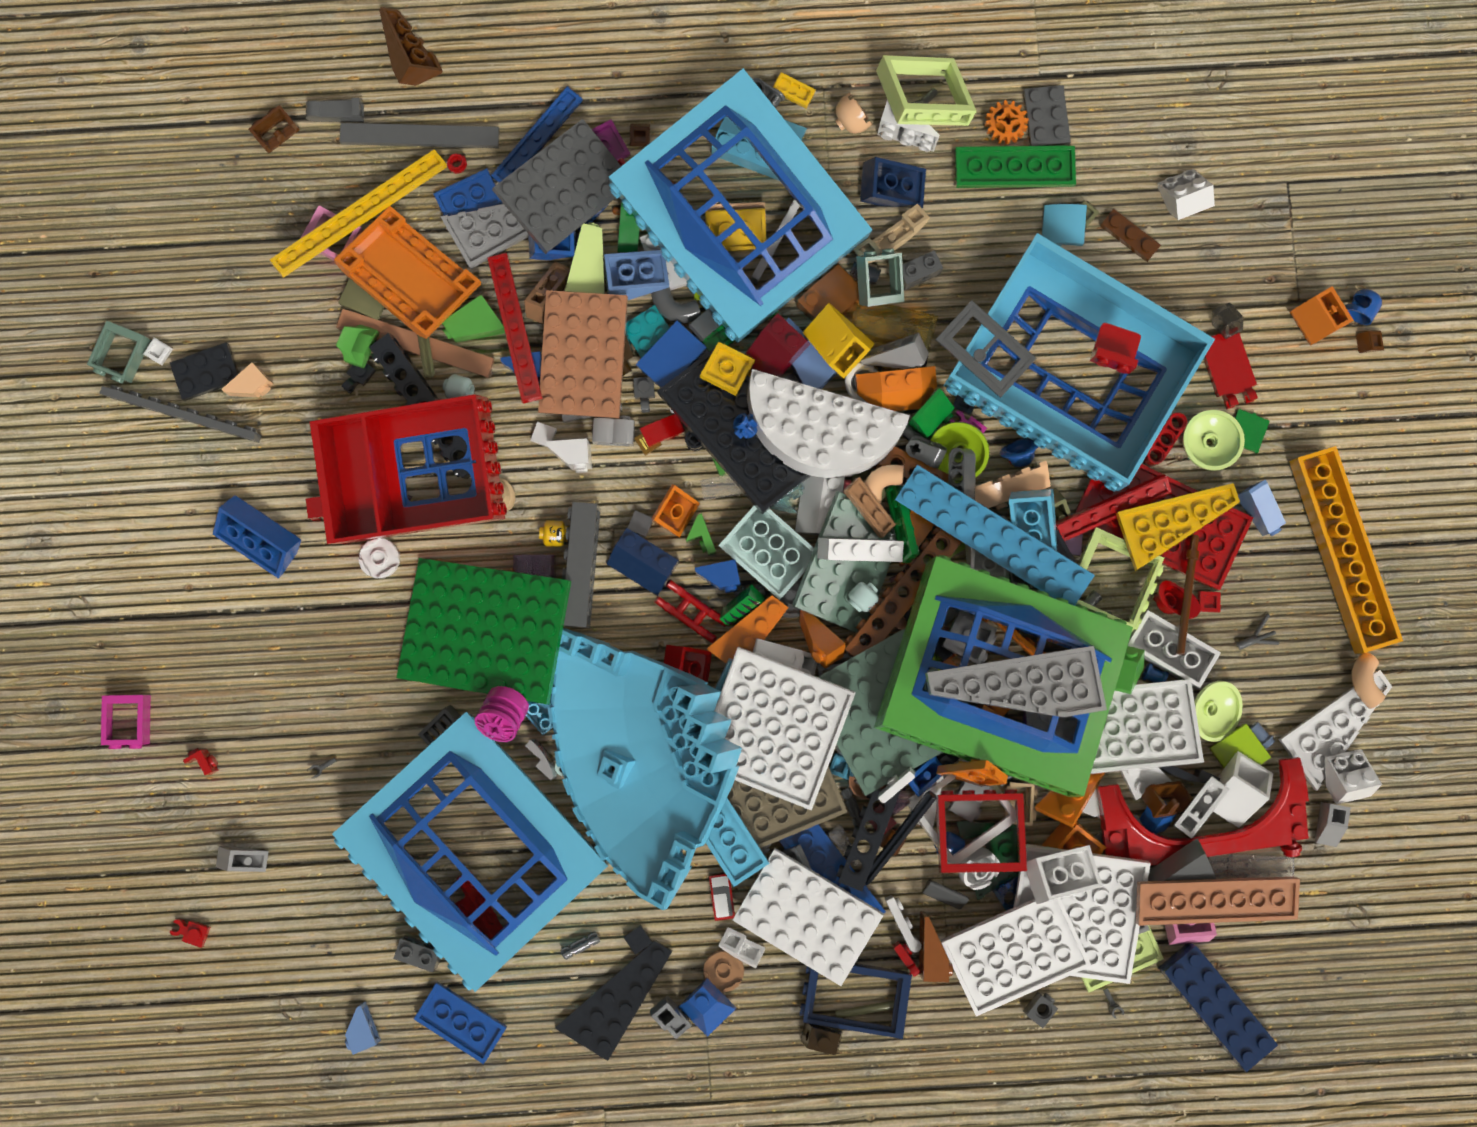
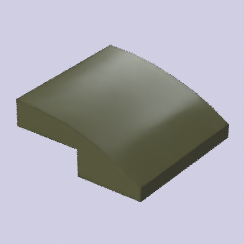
(360, 301)

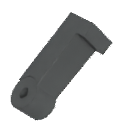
(335, 111)

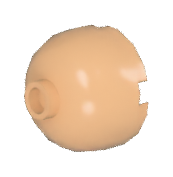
(851, 115)

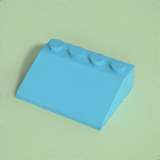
(743, 152)

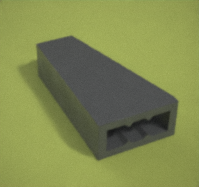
(1185, 864)

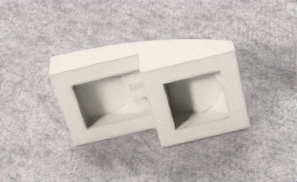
(741, 948)

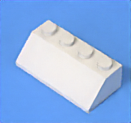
(816, 502)

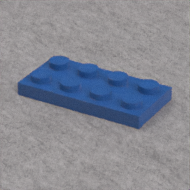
(460, 1022)

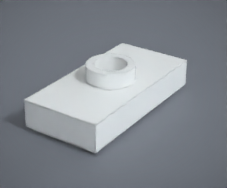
(895, 784)

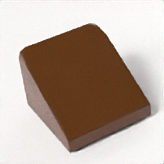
(639, 135)
(1370, 341)

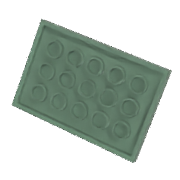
(828, 582)

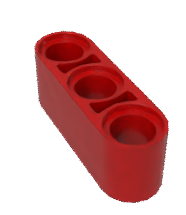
(1172, 434)

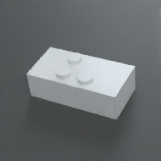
(1160, 645)

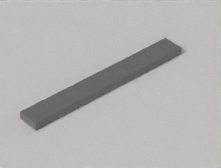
(419, 135)

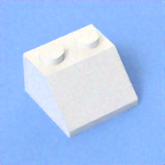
(573, 453)

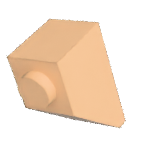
(249, 383)

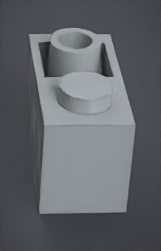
(1332, 824)

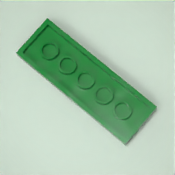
(1015, 166)

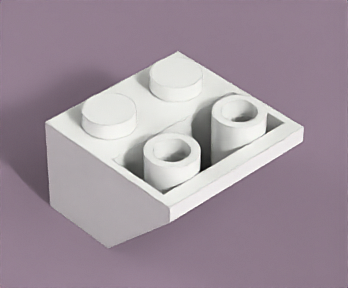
(1186, 194)
(1350, 776)

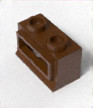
(269, 121)
(1175, 791)

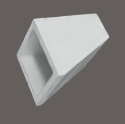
(1248, 791)

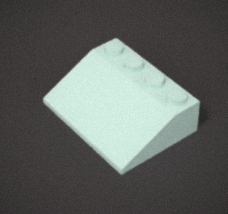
(768, 550)

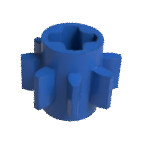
(745, 426)

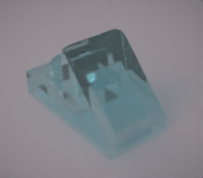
(785, 503)

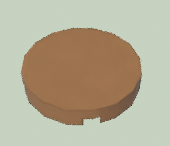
(723, 970)

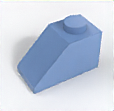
(361, 1031)

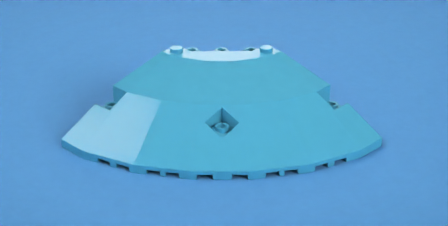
(665, 756)

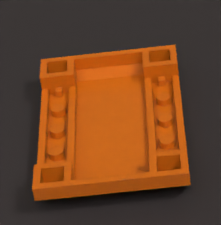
(406, 273)

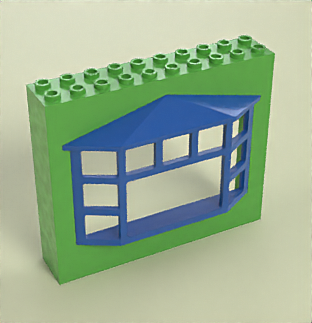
(974, 732)

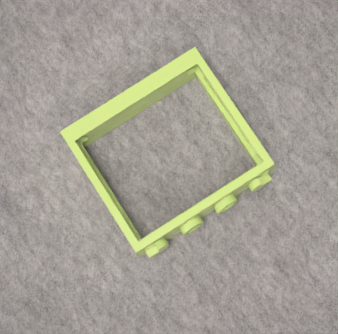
(920, 113)
(1118, 544)

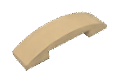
(896, 235)

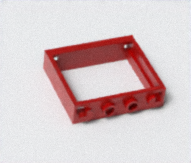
(988, 795)

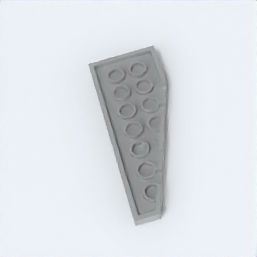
(1046, 683)

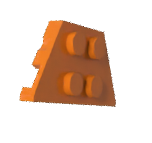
(975, 772)

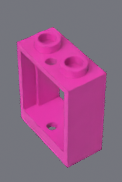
(143, 720)

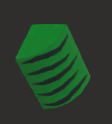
(741, 606)

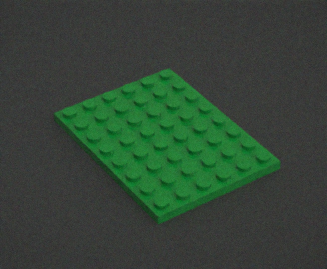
(484, 629)

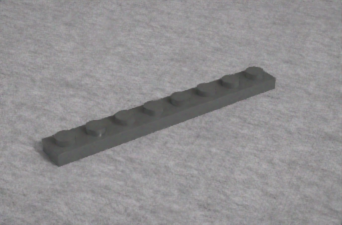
(173, 410)

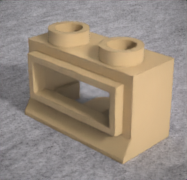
(1030, 795)

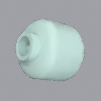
(458, 386)
(863, 596)

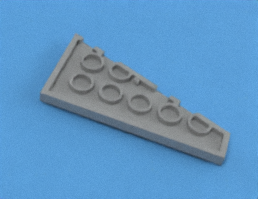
(484, 232)

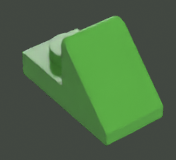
(700, 530)

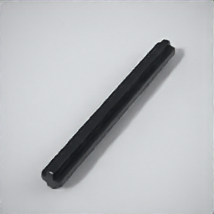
(901, 834)

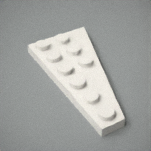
(1329, 731)

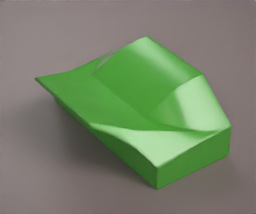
(355, 344)

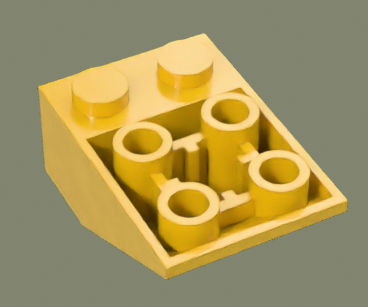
(837, 340)

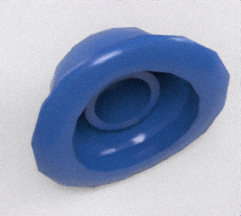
(1020, 452)

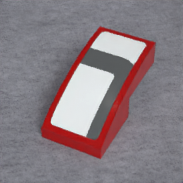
(722, 897)

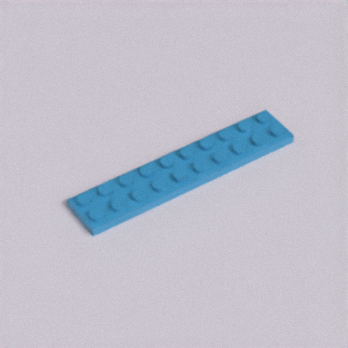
(994, 536)

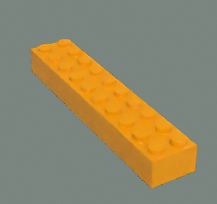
(1345, 550)

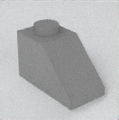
(241, 859)

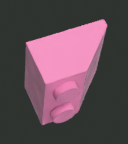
(1190, 933)

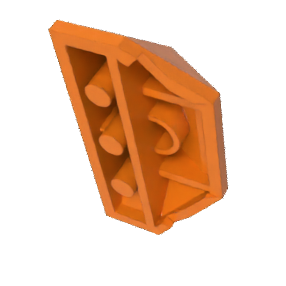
(897, 388)

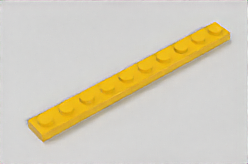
(358, 213)

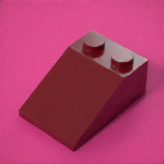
(777, 347)

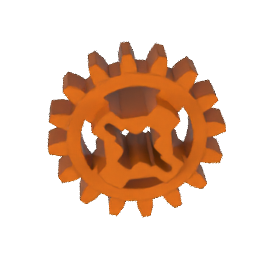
(1012, 116)

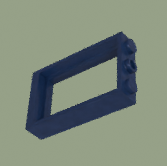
(897, 1026)

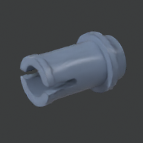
(1264, 738)

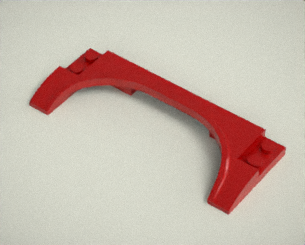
(1277, 827)

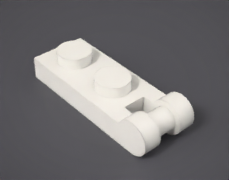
(903, 923)

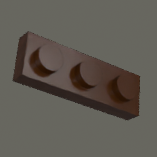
(1130, 235)

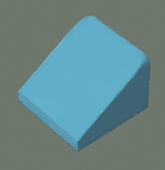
(839, 767)

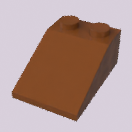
(834, 288)
(932, 957)

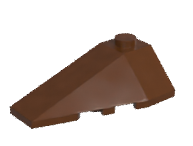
(407, 55)

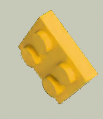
(727, 368)

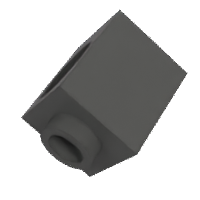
(1041, 1018)

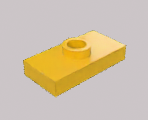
(794, 90)

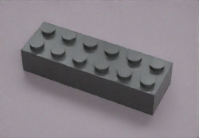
(581, 562)

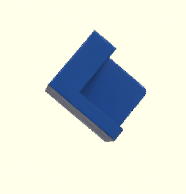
(1155, 825)

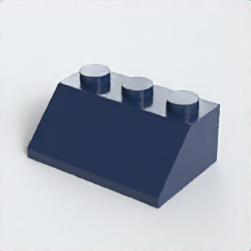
(642, 562)

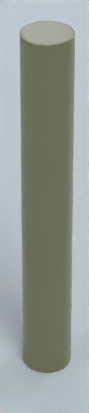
(861, 1010)

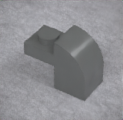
(670, 1017)

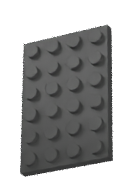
(560, 186)

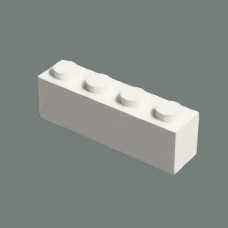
(860, 549)

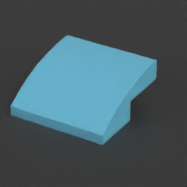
(1064, 223)

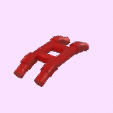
(690, 599)

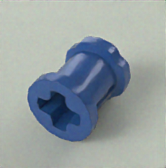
(1153, 674)

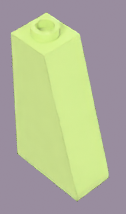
(588, 262)

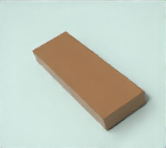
(869, 507)

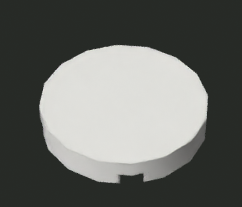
(379, 558)

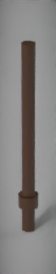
(1192, 556)

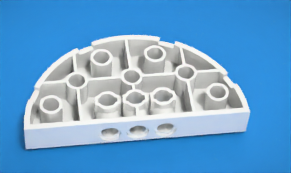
(820, 429)

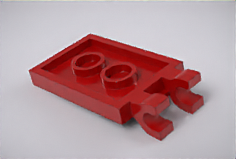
(1230, 370)

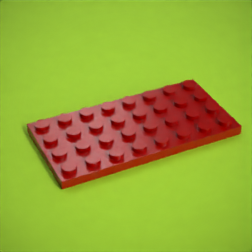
(1217, 541)

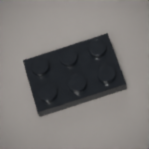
(204, 371)

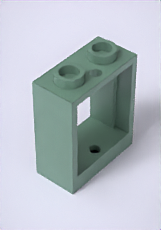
(896, 278)
(102, 347)

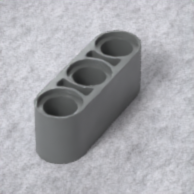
(963, 468)

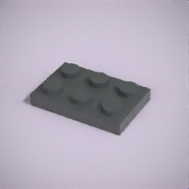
(1047, 116)

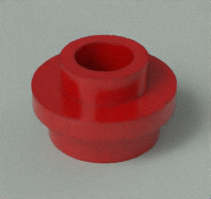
(456, 158)
(1291, 850)

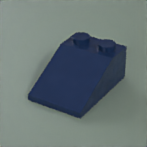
(892, 183)

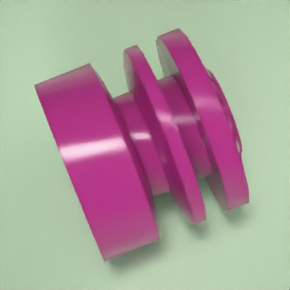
(501, 714)

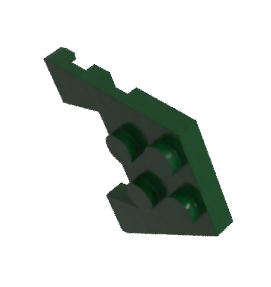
(1002, 846)

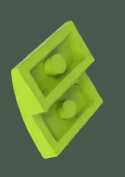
(1243, 741)

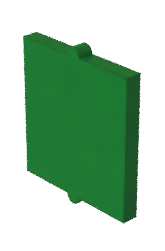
(1253, 429)

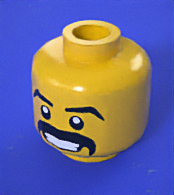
(553, 533)

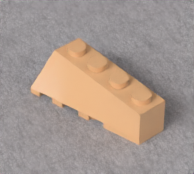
(997, 493)

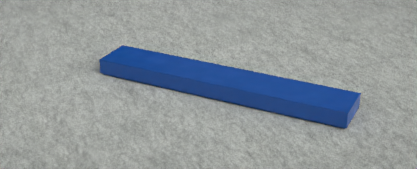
(539, 133)

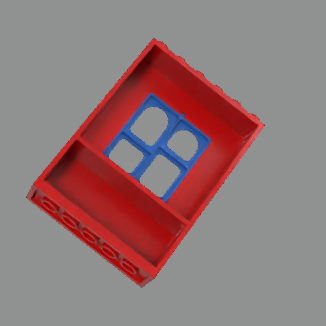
(365, 475)

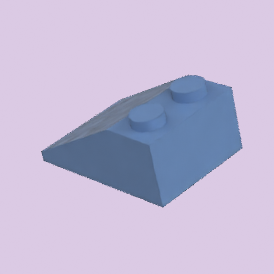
(635, 273)

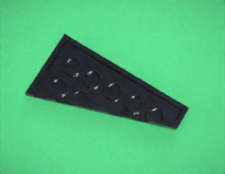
(609, 1011)

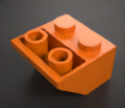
(1321, 316)

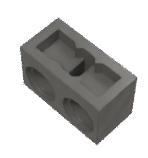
(417, 953)

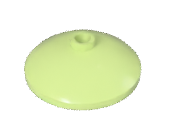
(1225, 435)
(1218, 710)

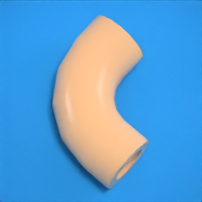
(884, 477)
(1364, 680)

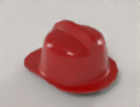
(1170, 599)

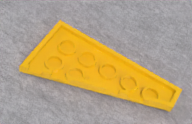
(1163, 524)

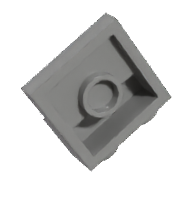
(962, 625)

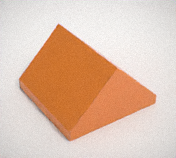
(675, 511)

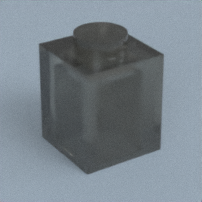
(1227, 320)

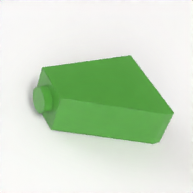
(473, 322)

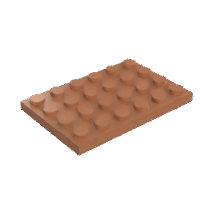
(583, 354)

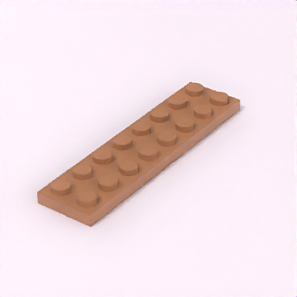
(1217, 900)

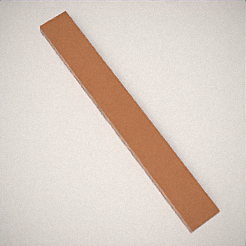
(440, 350)

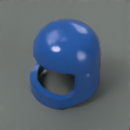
(1364, 306)

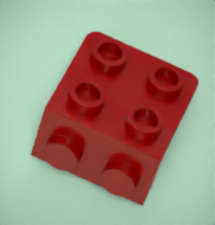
(1116, 348)

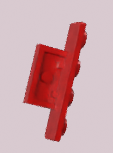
(487, 921)

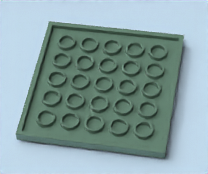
(869, 752)

